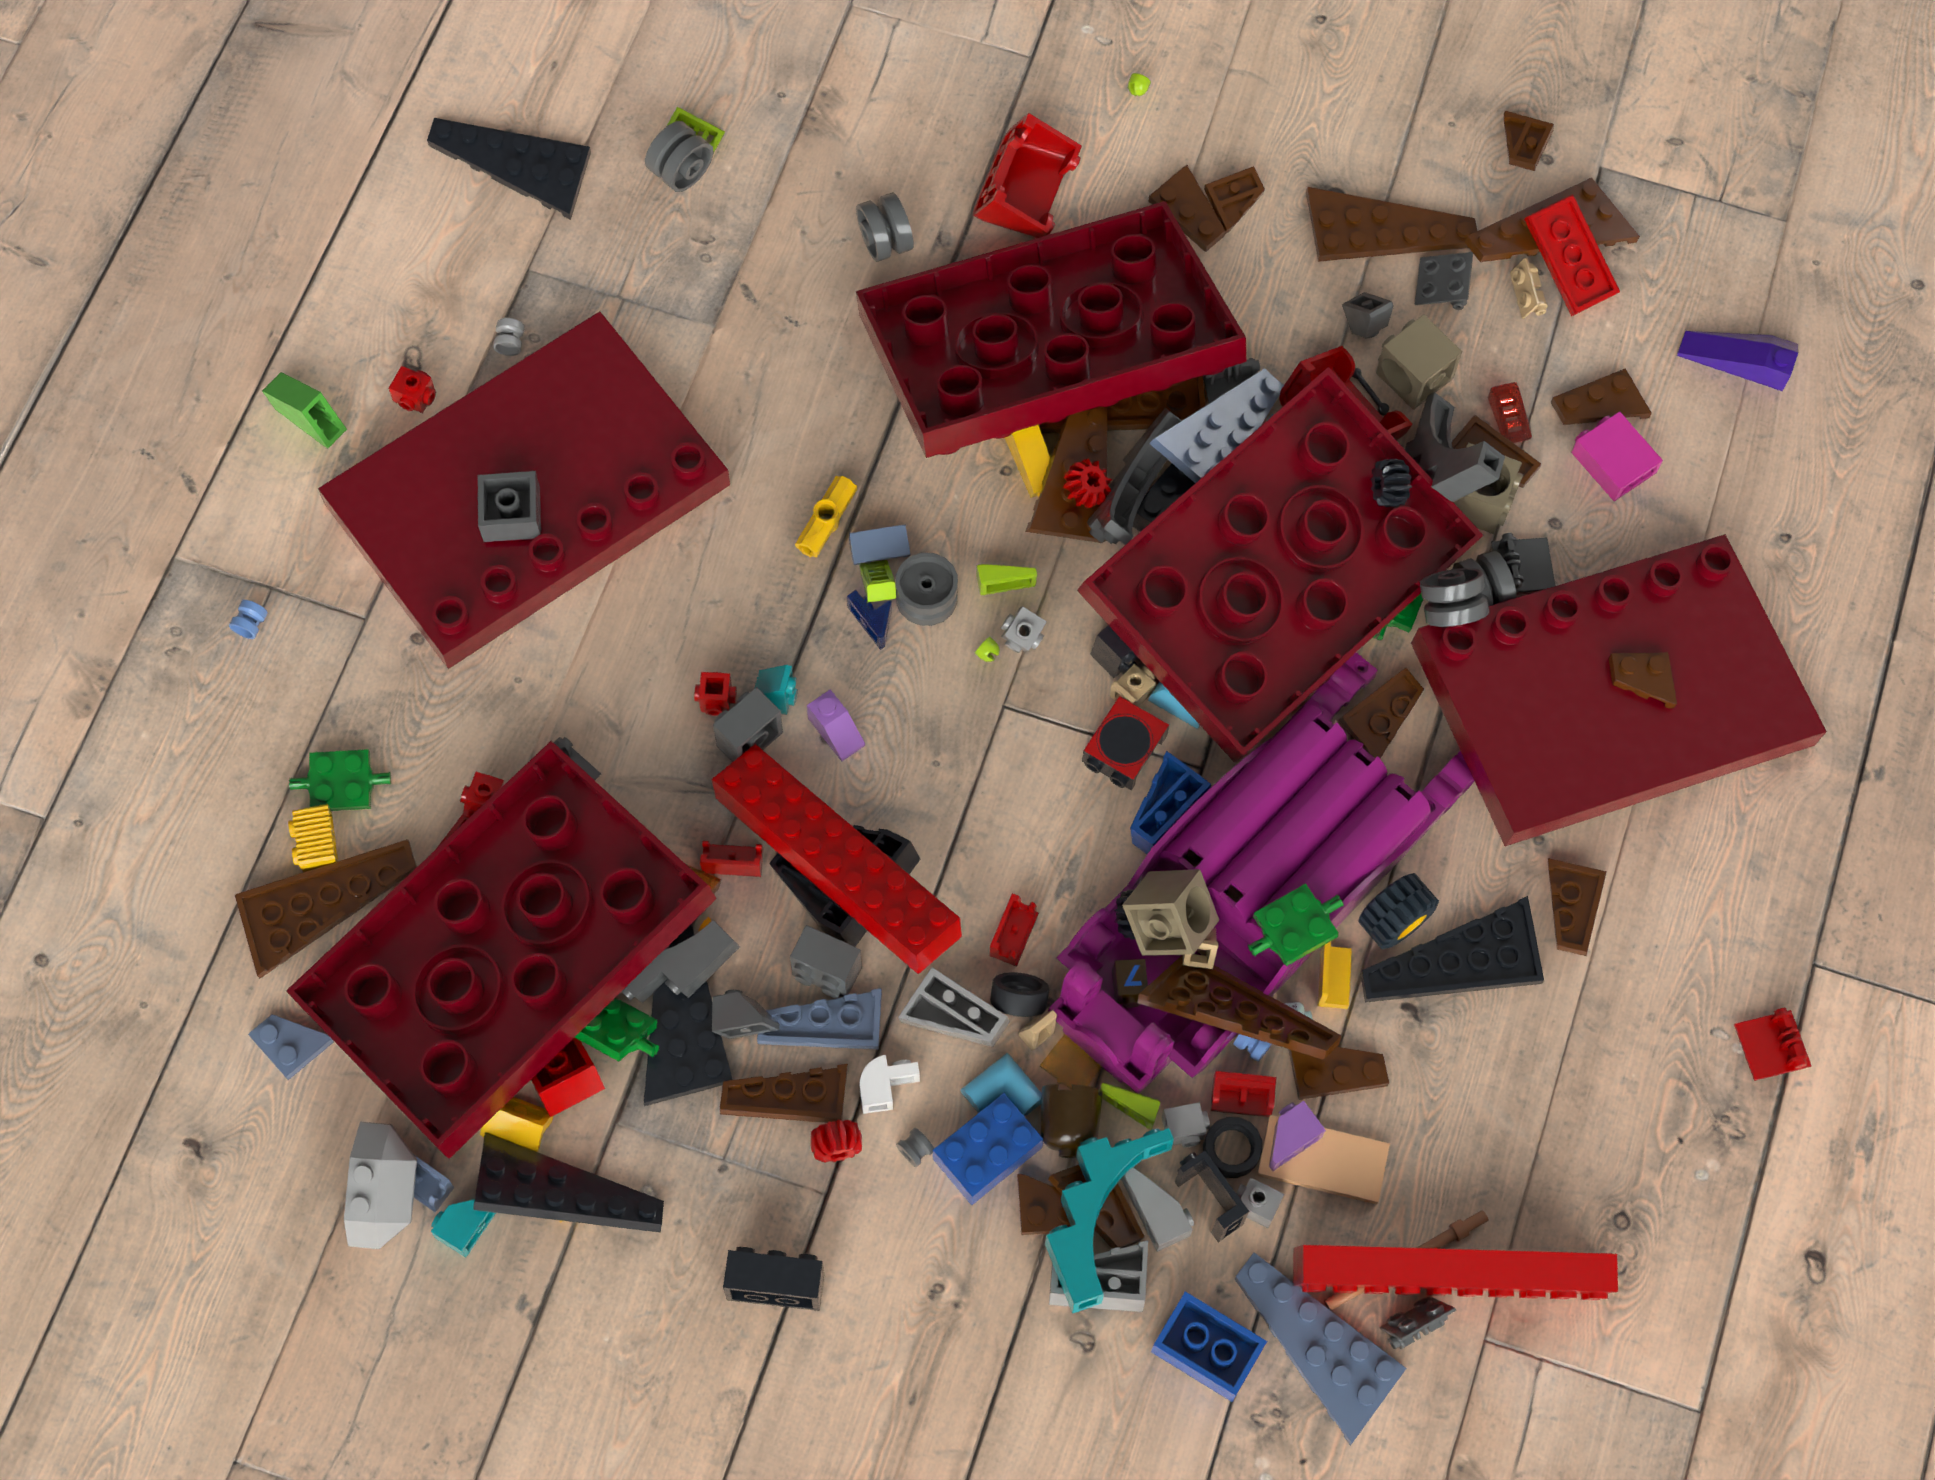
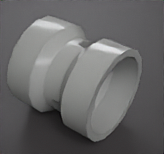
(508, 338)

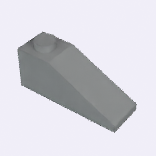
(1158, 1210)

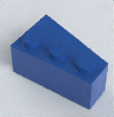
(1170, 796)

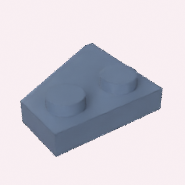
(289, 1044)

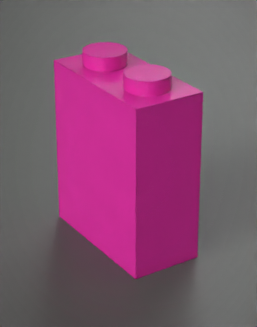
(1616, 455)

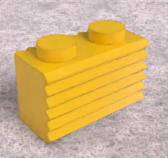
(314, 837)

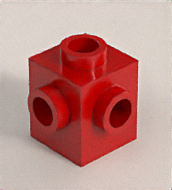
(412, 389)
(715, 693)
(480, 790)

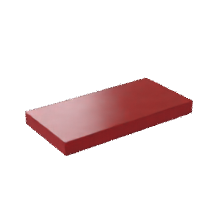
(1572, 255)

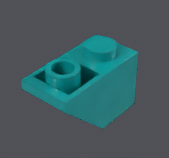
(778, 686)

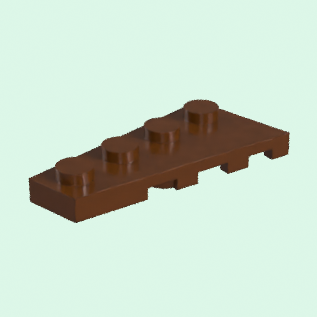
(797, 1097)

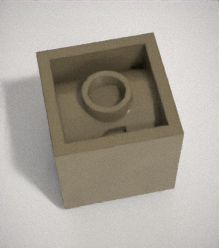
(1418, 361)
(1490, 511)
(1171, 912)

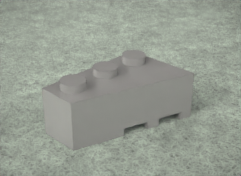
(953, 1011)
(1121, 1277)

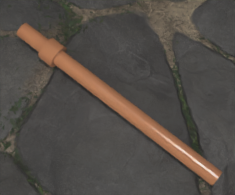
(1456, 1231)

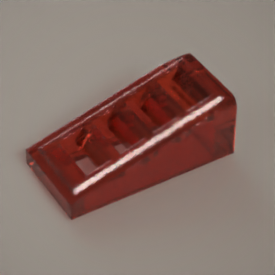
(1505, 396)

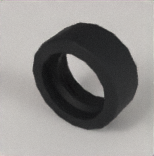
(1019, 994)
(1243, 1126)

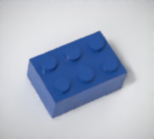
(987, 1148)
(1208, 1346)

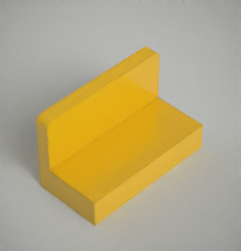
(1334, 977)
(519, 1124)

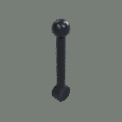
(1383, 408)

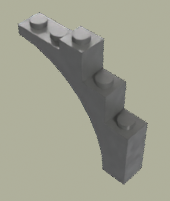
(1452, 470)
(1117, 513)
(685, 964)

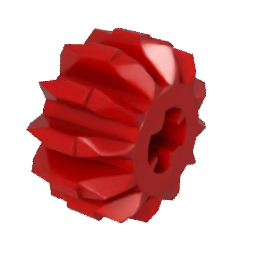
(1087, 483)
(836, 1141)

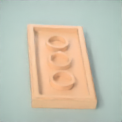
(1334, 1164)

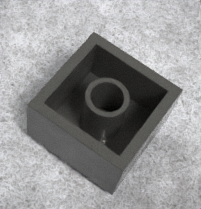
(509, 506)
(747, 723)
(825, 962)

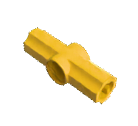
(819, 529)

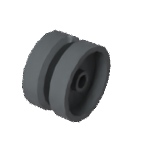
(679, 156)
(884, 227)
(1497, 576)
(926, 589)
(1454, 597)

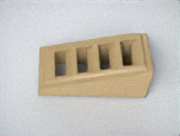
(1038, 1029)

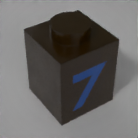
(1129, 981)

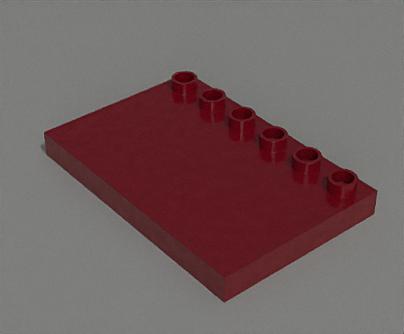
(1049, 328)
(610, 474)
(1277, 566)
(1563, 743)
(501, 947)

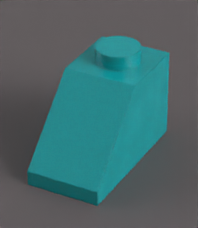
(460, 1226)

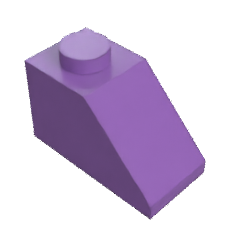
(835, 725)
(1294, 1132)

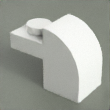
(878, 1079)

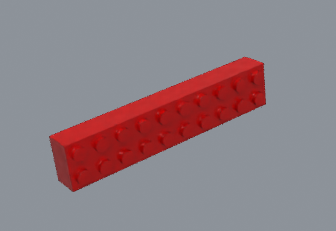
(837, 859)
(1455, 1269)

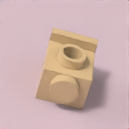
(1132, 693)
(1210, 945)

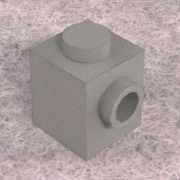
(1186, 1124)
(1260, 1201)

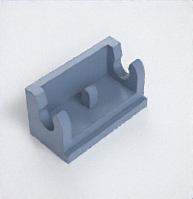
(879, 544)
(431, 1186)

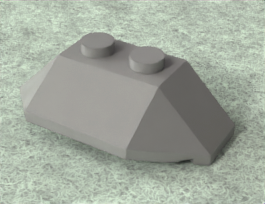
(378, 1186)

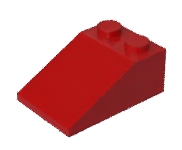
(567, 1079)

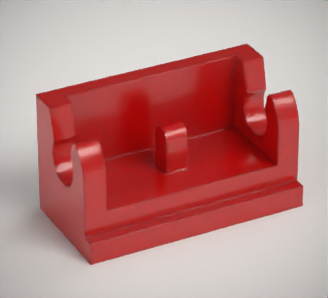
(732, 859)
(1013, 931)
(1243, 1094)

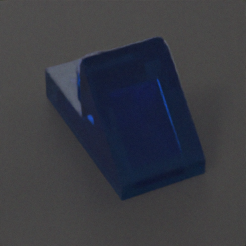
(873, 621)

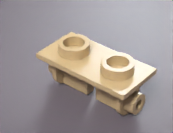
(1525, 282)

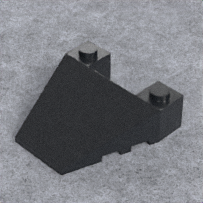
(824, 910)

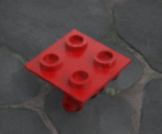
(1772, 1045)

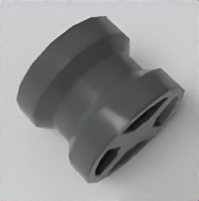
(915, 1147)

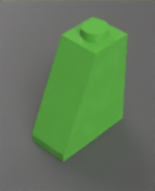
(305, 408)

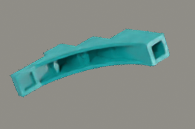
(1073, 1246)

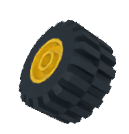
(1398, 911)

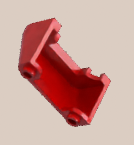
(1026, 177)
(1343, 366)

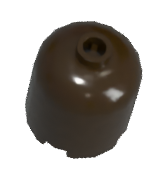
(1069, 1117)

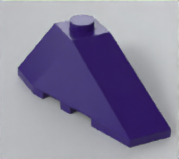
(1748, 356)

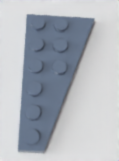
(1219, 427)
(1331, 1355)

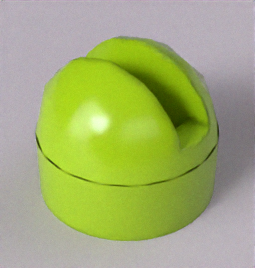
(1138, 84)
(986, 648)

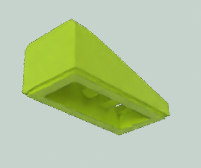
(698, 125)
(1001, 578)
(878, 581)
(1137, 1106)

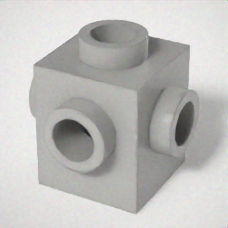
(1030, 622)

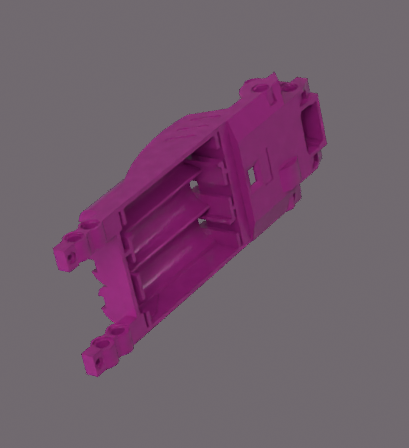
(1280, 819)

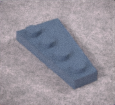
(830, 1023)

